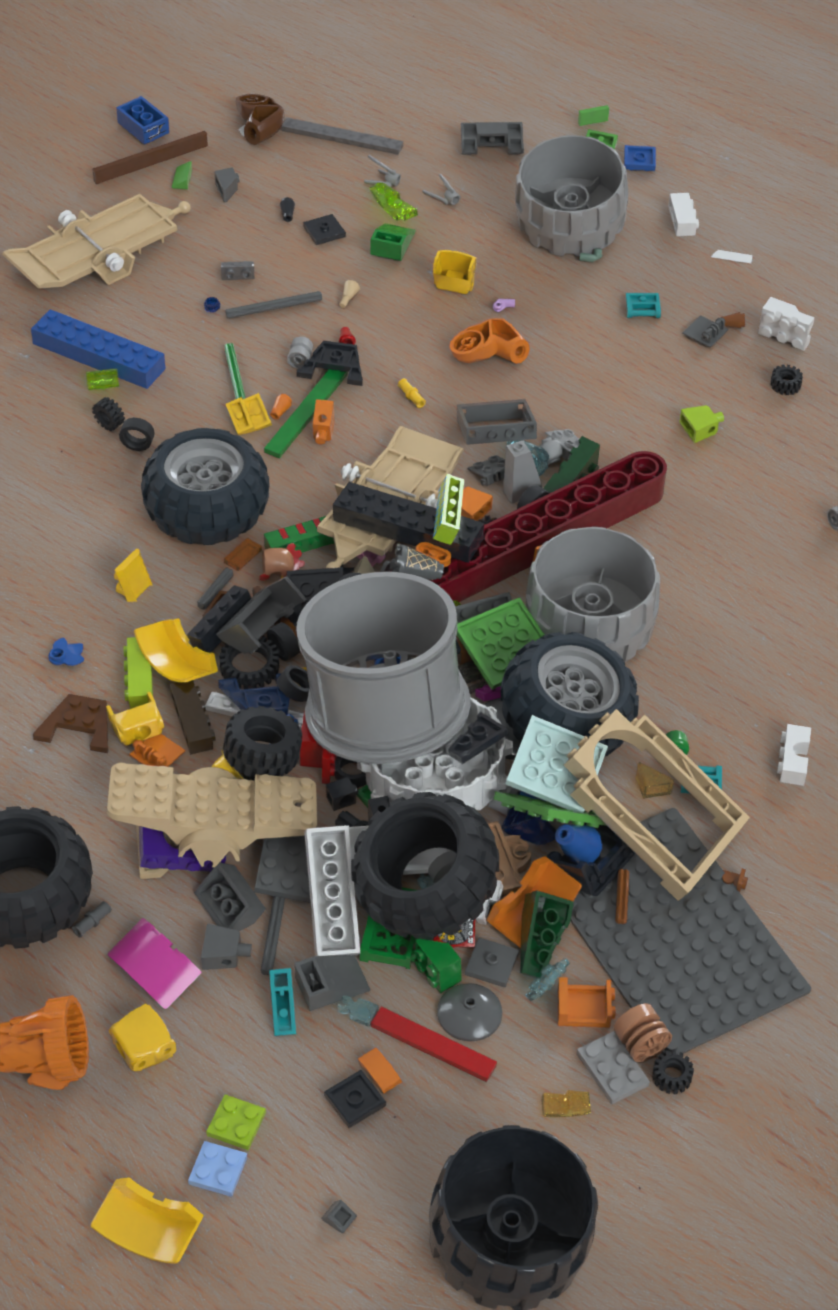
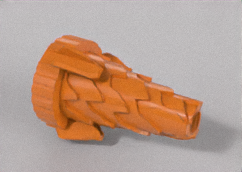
(47, 1044)

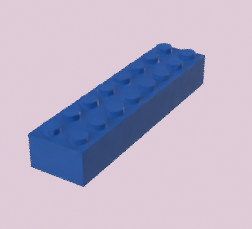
(98, 348)

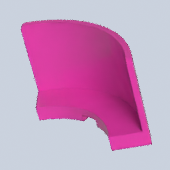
(153, 963)

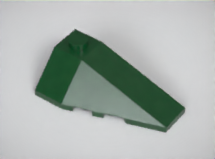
(542, 927)

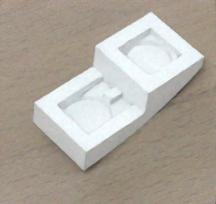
(481, 919)

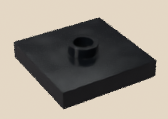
(324, 229)
(355, 1098)

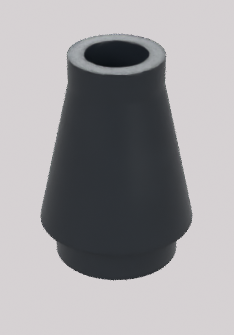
(287, 208)

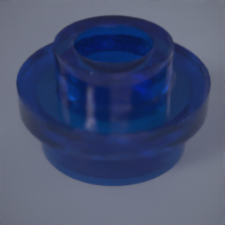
(212, 304)

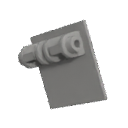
(567, 440)

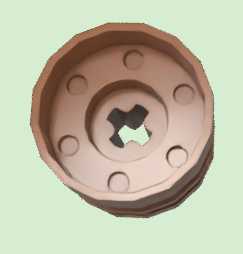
(642, 1032)

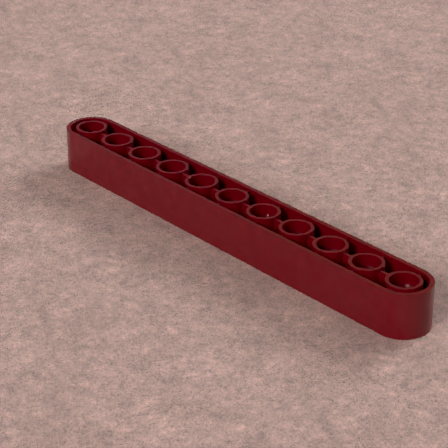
(588, 502)

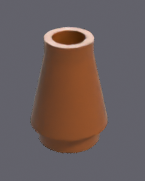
(735, 320)

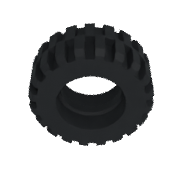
(265, 726)

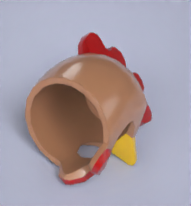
(280, 561)

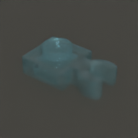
(360, 1011)

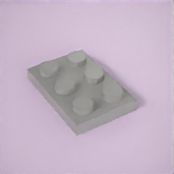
(612, 1067)

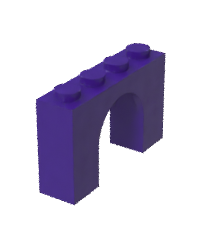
(157, 853)

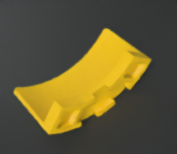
(170, 654)
(145, 1224)

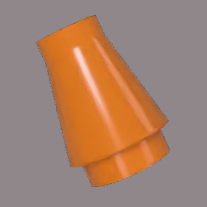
(280, 406)

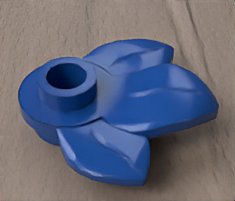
(66, 653)

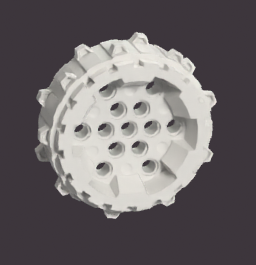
(441, 774)

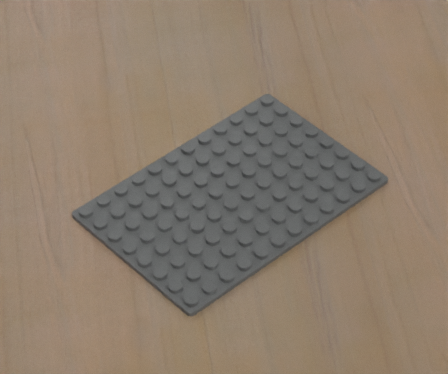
(694, 959)

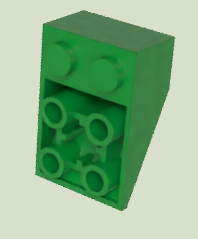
(391, 241)

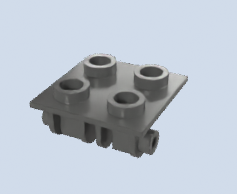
(706, 331)
(490, 470)

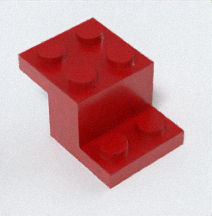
(314, 755)

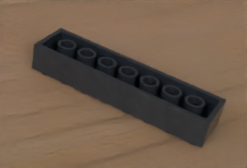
(402, 520)

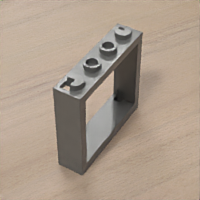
(496, 411)

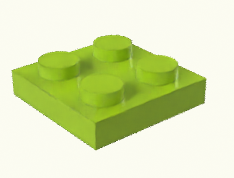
(236, 1122)

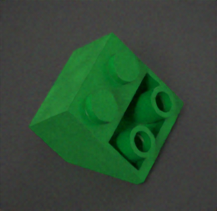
(438, 963)

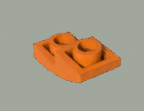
(380, 1070)

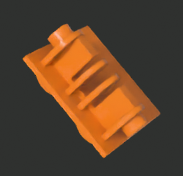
(156, 751)

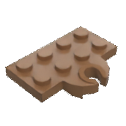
(509, 862)

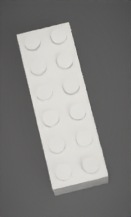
(332, 891)

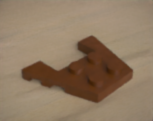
(80, 715)

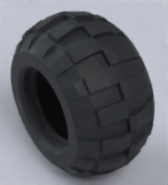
(402, 834)
(51, 845)

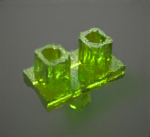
(102, 379)

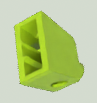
(700, 422)

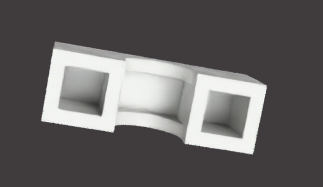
(793, 767)

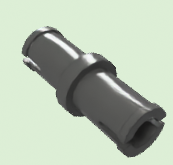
(91, 919)

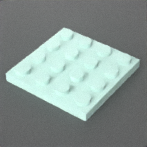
(541, 762)

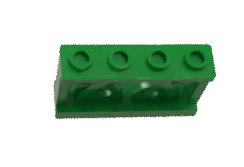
(372, 942)

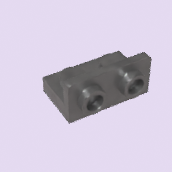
(237, 270)

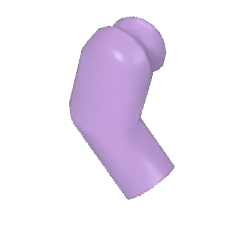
(501, 304)

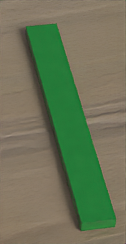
(304, 413)

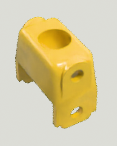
(454, 271)
(137, 723)
(142, 1038)

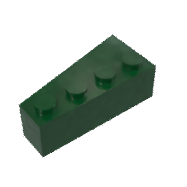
(580, 464)

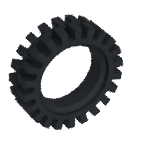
(247, 679)

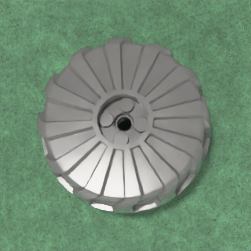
(571, 195)
(597, 587)

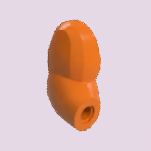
(488, 339)

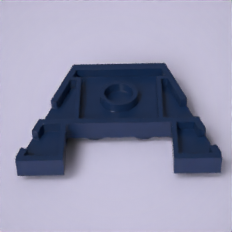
(255, 697)

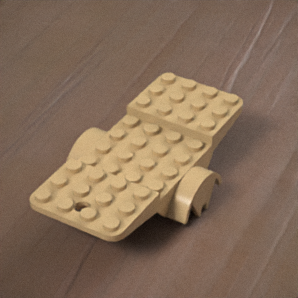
(211, 807)

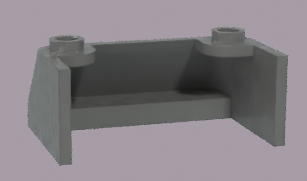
(260, 614)

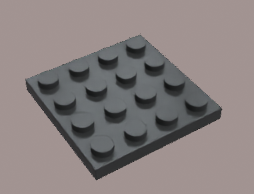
(284, 869)

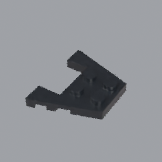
(335, 357)

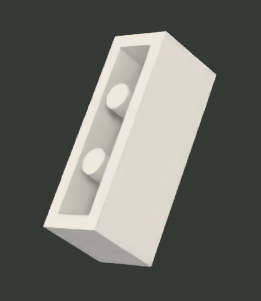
(683, 214)

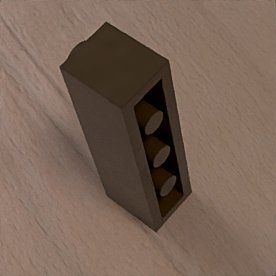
(192, 717)

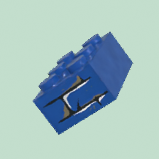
(142, 120)

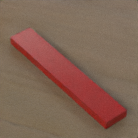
(434, 1044)

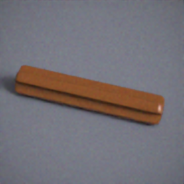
(622, 896)

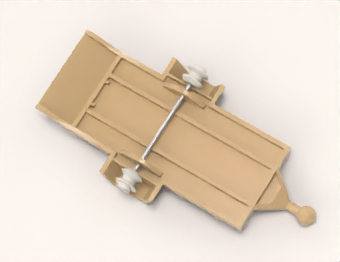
(95, 243)
(408, 468)

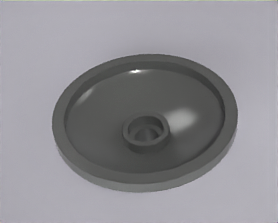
(469, 1021)

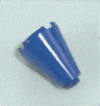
(579, 842)

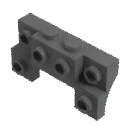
(492, 134)

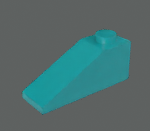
(282, 1002)

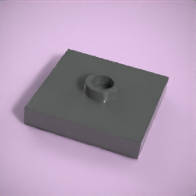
(492, 962)

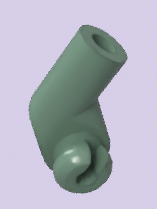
(591, 257)

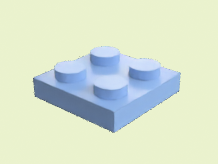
(217, 1168)

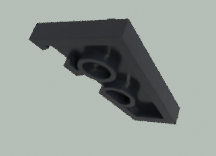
(479, 736)

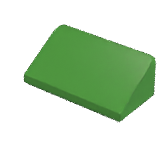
(607, 138)
(182, 176)

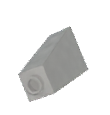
(519, 471)

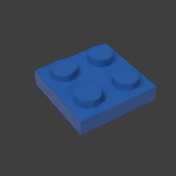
(640, 158)

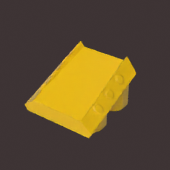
(132, 577)

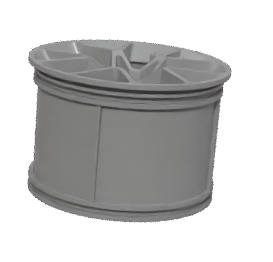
(391, 707)

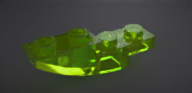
(390, 201)

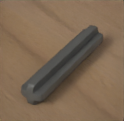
(215, 587)

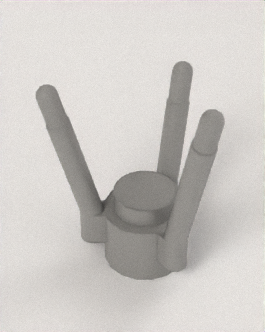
(391, 176)
(451, 195)

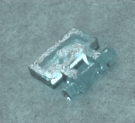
(547, 980)

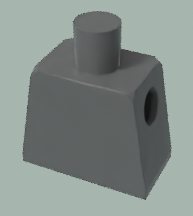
(222, 948)

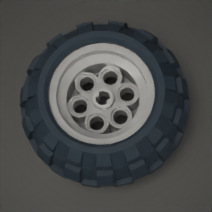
(205, 486)
(567, 684)

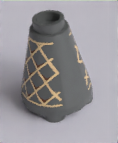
(415, 563)

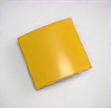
(248, 414)

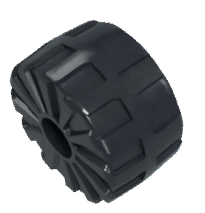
(519, 1180)

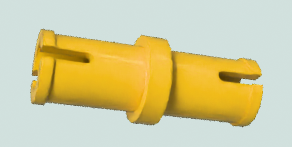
(411, 393)

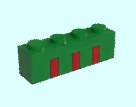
(302, 535)

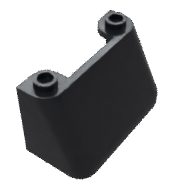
(598, 874)

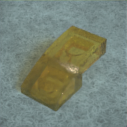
(566, 1105)

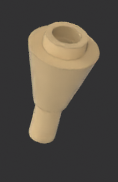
(350, 290)

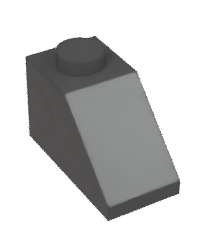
(226, 182)

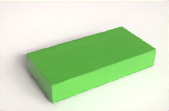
(593, 115)

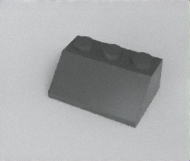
(229, 898)

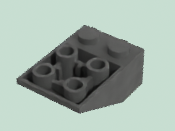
(328, 978)

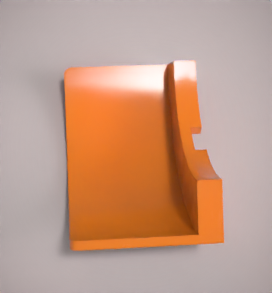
(541, 876)

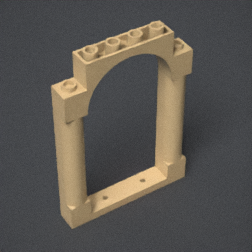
(594, 796)

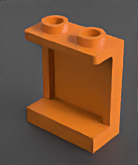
(585, 1004)

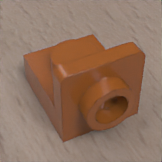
(738, 880)

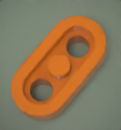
(435, 552)

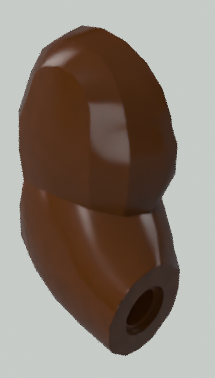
(262, 117)

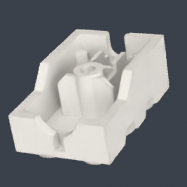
(785, 323)

